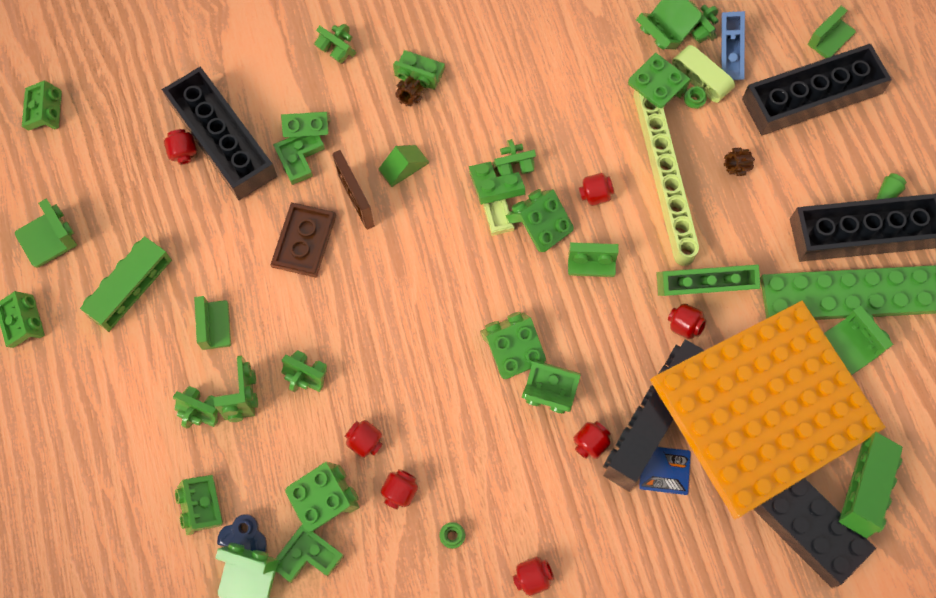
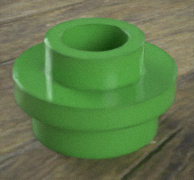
(698, 93)
(449, 527)

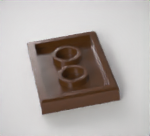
(353, 190)
(303, 240)

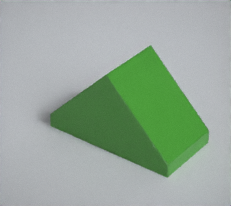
(402, 163)

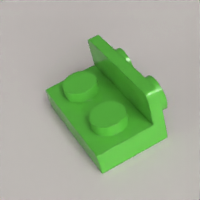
(420, 68)
(41, 106)
(305, 124)
(592, 259)
(19, 319)
(198, 504)

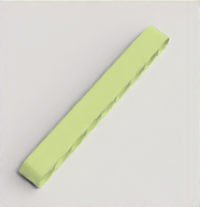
(667, 178)

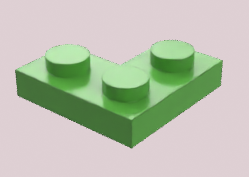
(293, 153)
(493, 188)
(306, 548)

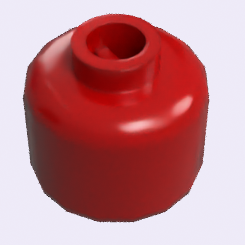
(180, 146)
(597, 189)
(687, 321)
(363, 438)
(592, 440)
(399, 489)
(533, 576)

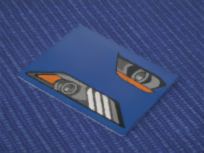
(667, 471)

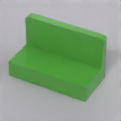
(831, 34)
(212, 323)

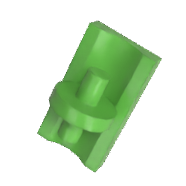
(706, 29)
(342, 49)
(524, 159)
(301, 374)
(194, 411)

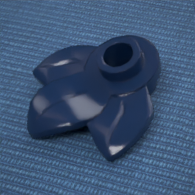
(251, 540)

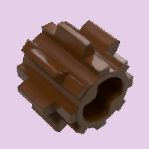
(409, 91)
(739, 161)

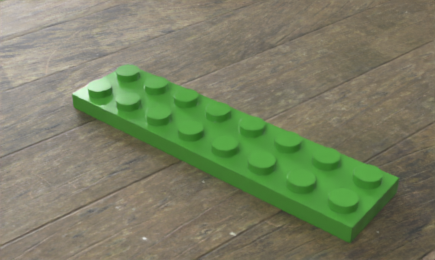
(840, 292)

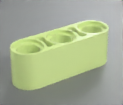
(704, 73)

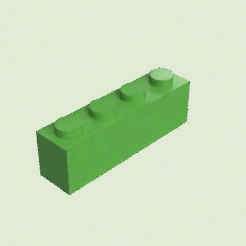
(708, 280)
(126, 283)
(871, 485)

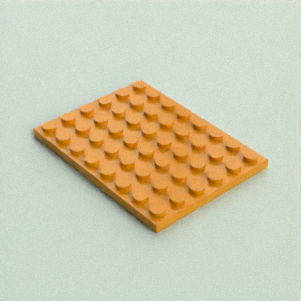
(767, 407)

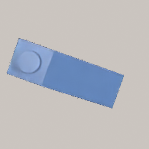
(733, 44)

